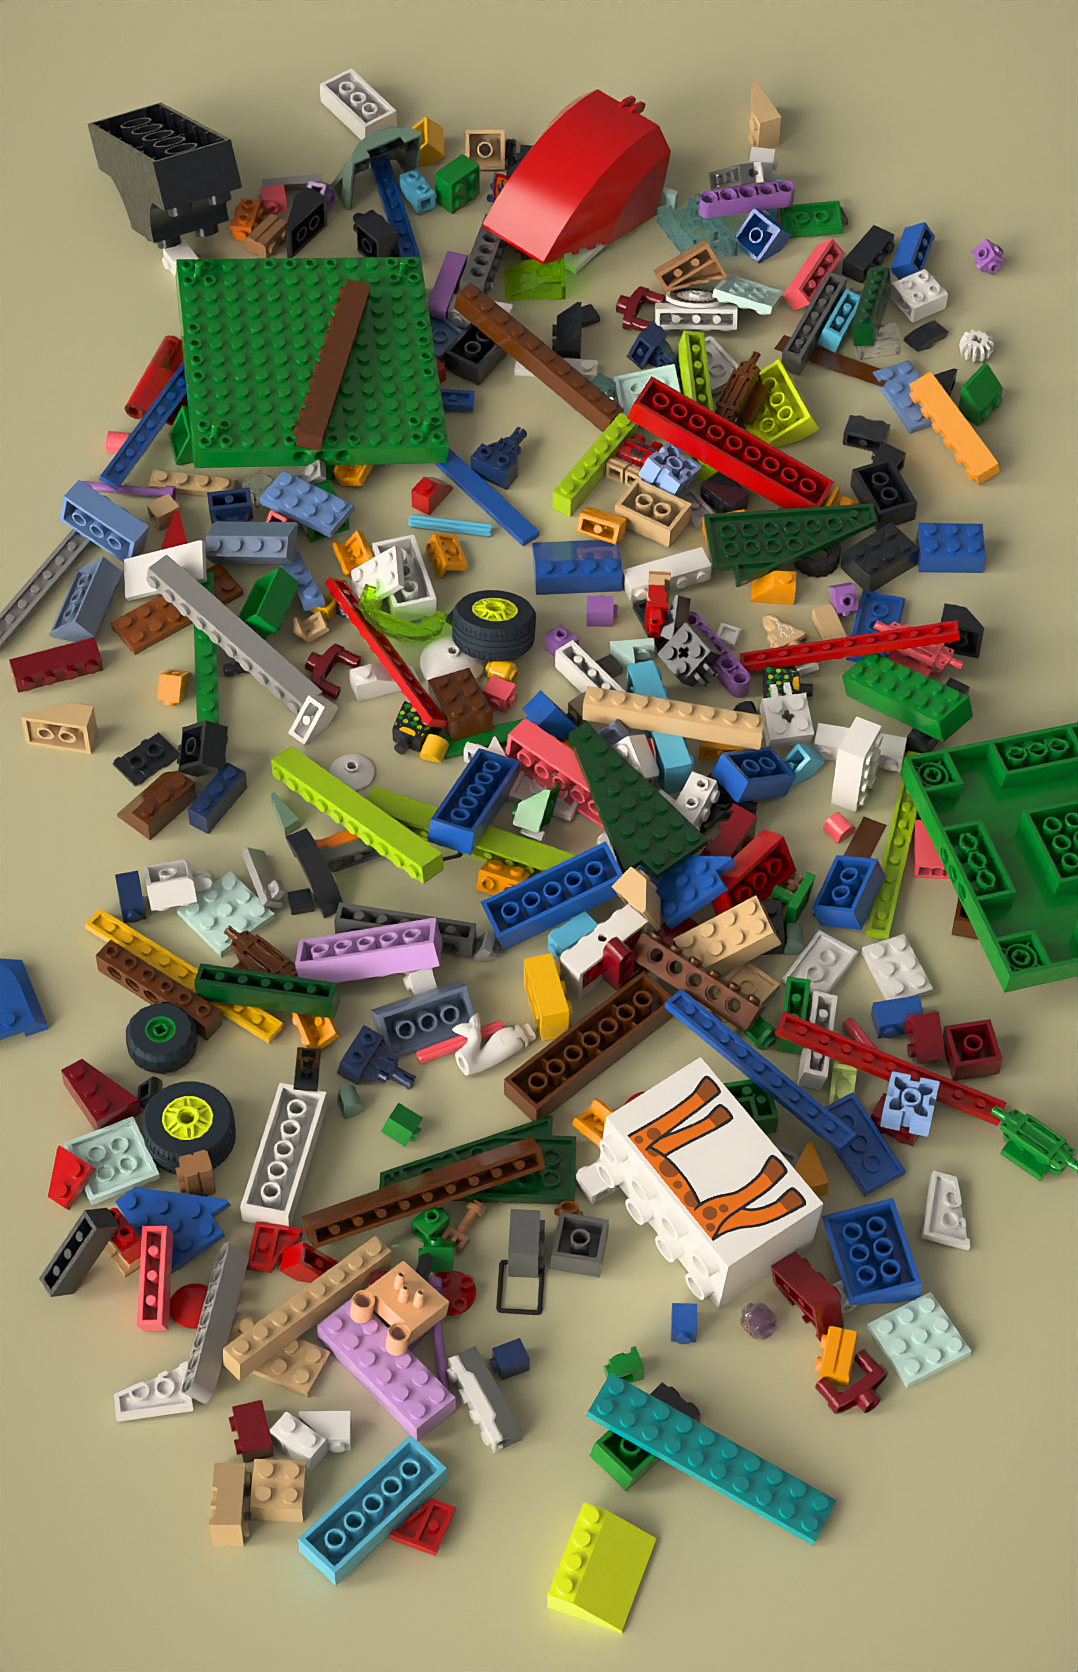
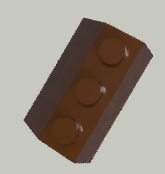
(159, 803)

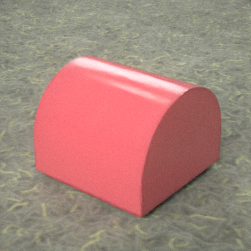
(115, 441)
(838, 827)

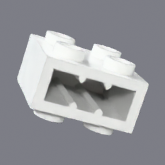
(918, 295)

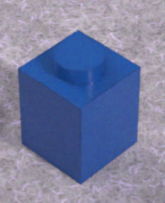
(683, 1323)

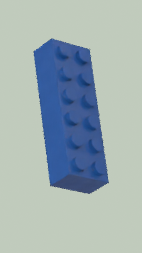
(473, 801)
(553, 896)

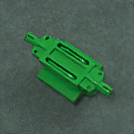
(1034, 1145)

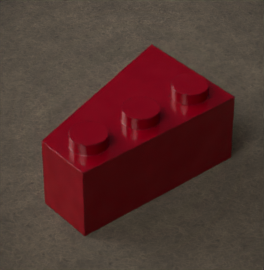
(734, 835)
(99, 1096)
(809, 1291)

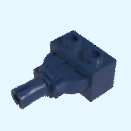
(653, 349)
(499, 460)
(230, 505)
(372, 1060)

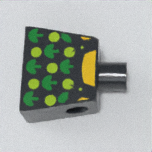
(780, 676)
(410, 730)

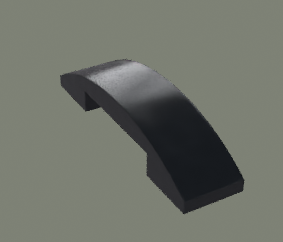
(316, 871)

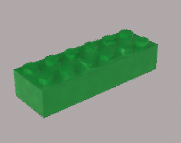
(907, 696)

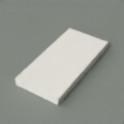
(189, 556)

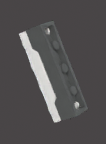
(737, 176)
(484, 1399)

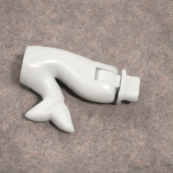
(498, 1048)

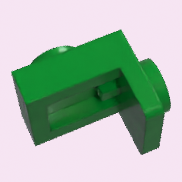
(762, 1034)

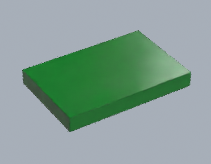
(812, 219)

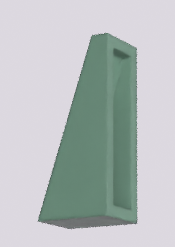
(287, 819)

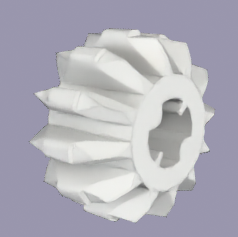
(976, 345)

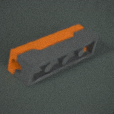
(345, 850)

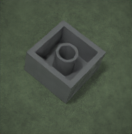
(525, 1243)
(579, 1244)

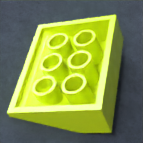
(784, 413)
(601, 1568)

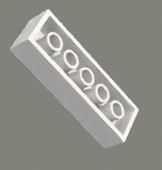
(284, 1156)

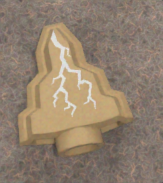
(782, 634)

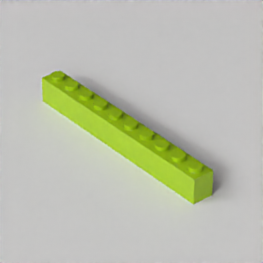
(357, 814)
(494, 845)

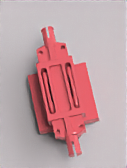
(922, 659)

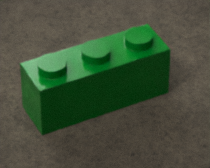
(795, 1004)

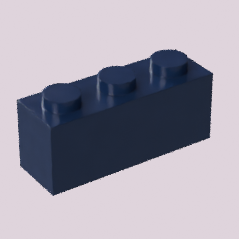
(217, 798)

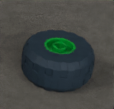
(161, 1038)

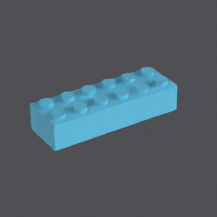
(671, 750)
(372, 1510)

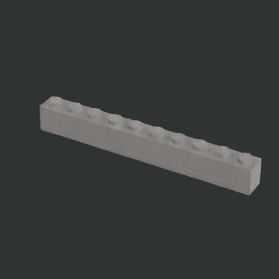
(231, 633)

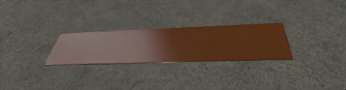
(839, 363)
(865, 839)

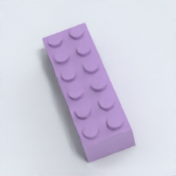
(370, 952)
(396, 1382)

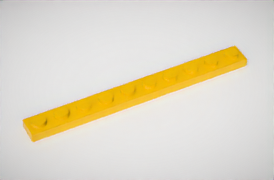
(108, 927)

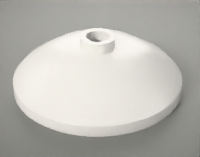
(438, 660)

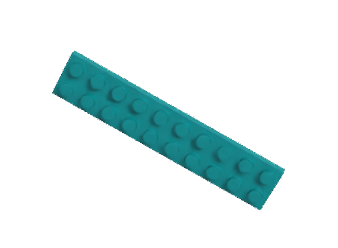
(711, 1458)

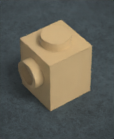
(161, 511)

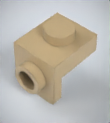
(311, 628)

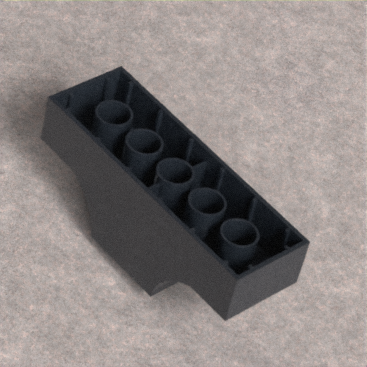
(167, 171)

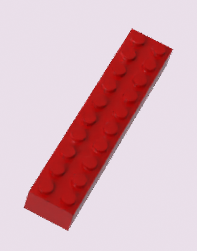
(728, 447)

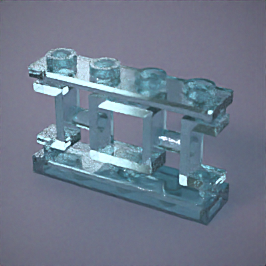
(683, 237)

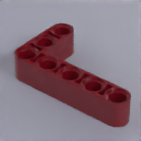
(618, 958)

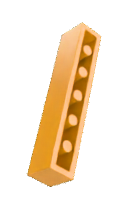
(954, 428)

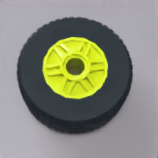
(493, 625)
(188, 1120)

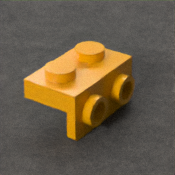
(352, 474)
(353, 552)
(497, 877)
(315, 1030)
(593, 1121)

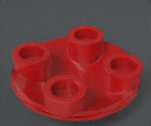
(458, 1290)
(187, 1305)

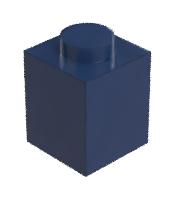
(510, 1359)

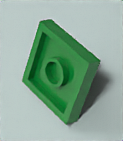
(795, 901)

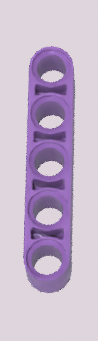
(745, 198)
(446, 284)
(731, 672)

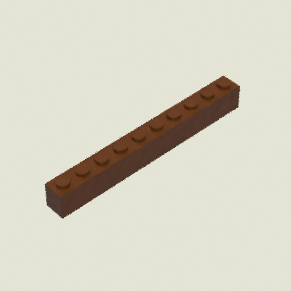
(537, 357)
(333, 365)
(423, 1192)

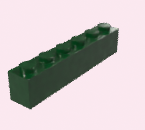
(871, 306)
(267, 991)

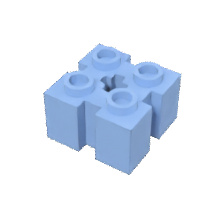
(670, 470)
(909, 1104)

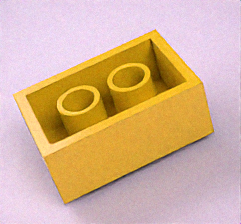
(547, 996)

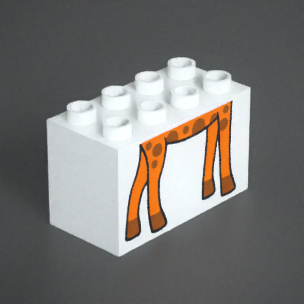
(707, 1183)

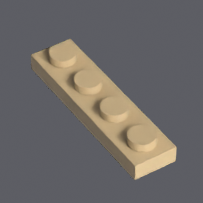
(190, 483)

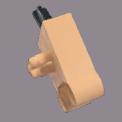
(404, 1302)

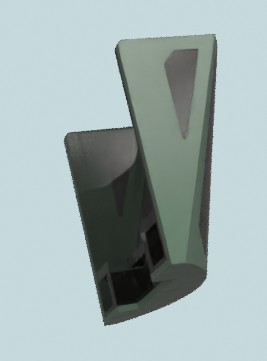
(385, 144)

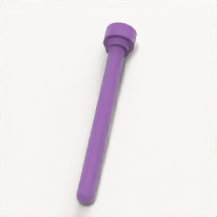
(143, 491)
(436, 1283)

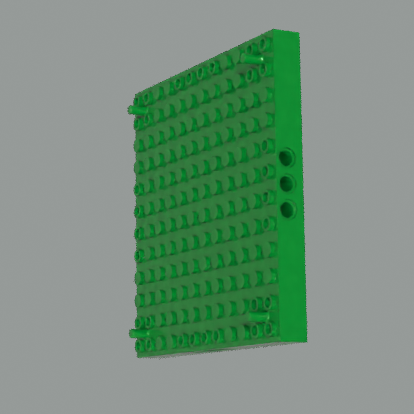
(255, 343)
(1010, 845)

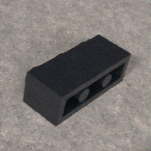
(868, 253)

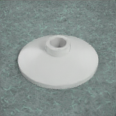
(355, 778)

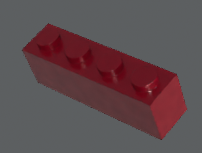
(56, 665)

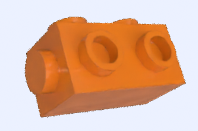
(246, 218)

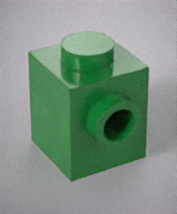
(402, 1125)
(430, 1223)
(442, 1251)

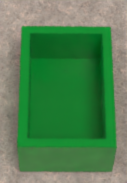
(269, 602)

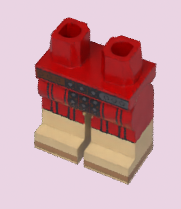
(631, 459)
(657, 602)
(124, 1246)

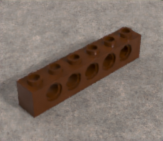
(156, 986)
(750, 1004)

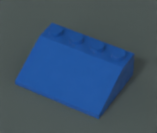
(577, 567)
(873, 1254)

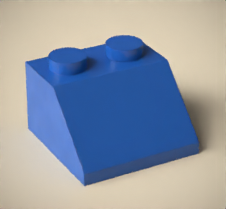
(761, 236)
(548, 716)

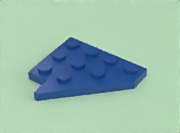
(690, 886)
(184, 1214)

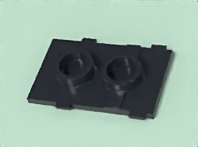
(146, 759)

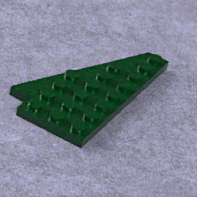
(771, 539)
(634, 814)
(544, 1186)

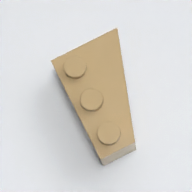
(229, 1504)

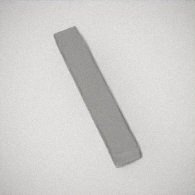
(215, 1323)

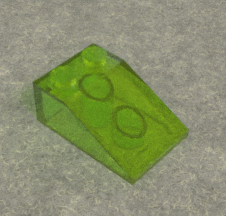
(535, 281)

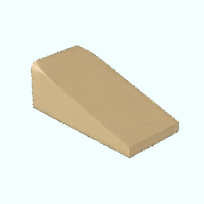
(827, 622)

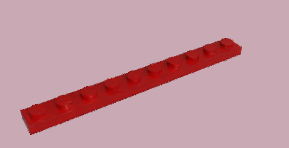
(851, 646)
(387, 655)
(882, 1064)

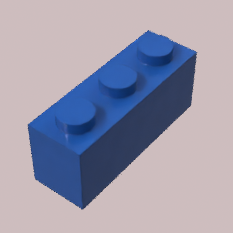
(912, 250)

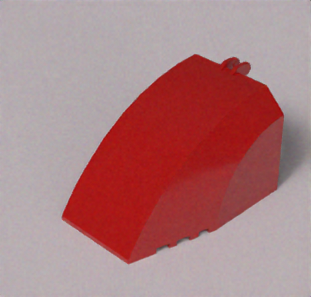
(583, 180)

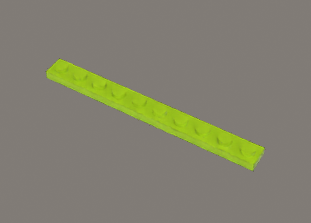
(893, 864)

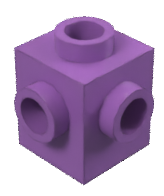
(324, 189)
(989, 257)

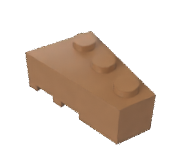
(690, 268)

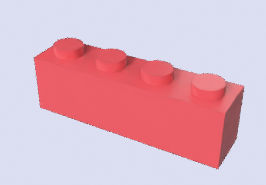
(812, 273)
(155, 1278)

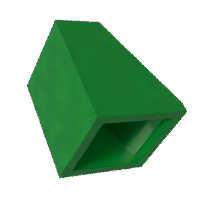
(181, 438)

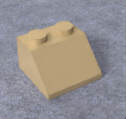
(486, 148)
(640, 894)

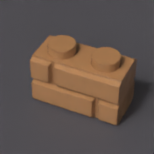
(267, 236)
(195, 1174)

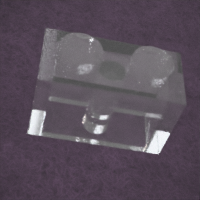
(887, 343)

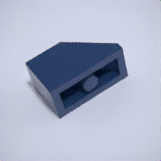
(130, 896)

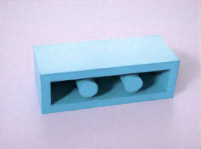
(839, 321)

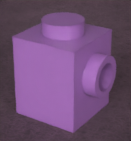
(843, 598)
(601, 611)
(557, 638)

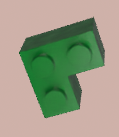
(756, 1103)

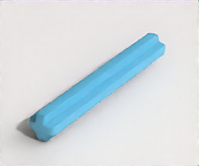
(450, 525)

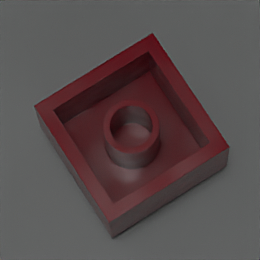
(972, 1050)

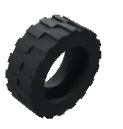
(823, 567)

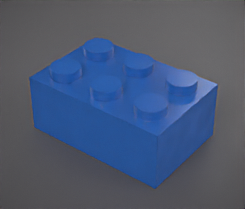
(950, 547)
(753, 774)
(848, 892)

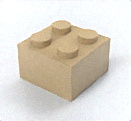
(278, 1490)

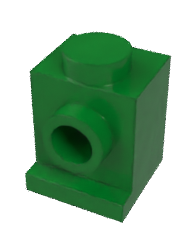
(626, 1366)

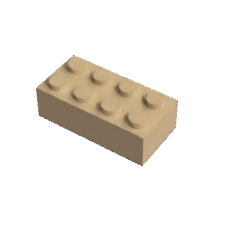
(730, 938)

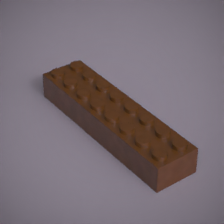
(588, 1047)

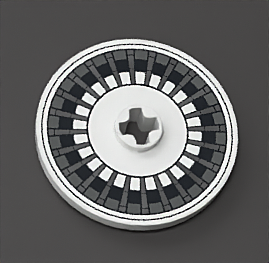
(693, 298)

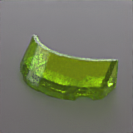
(396, 627)

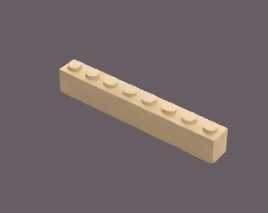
(674, 717)
(305, 1308)

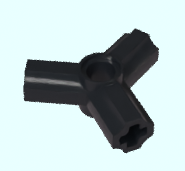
(720, 812)

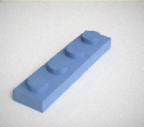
(307, 589)

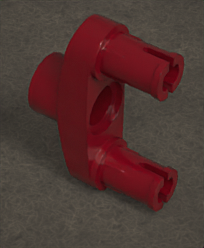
(631, 306)
(323, 664)
(861, 1393)

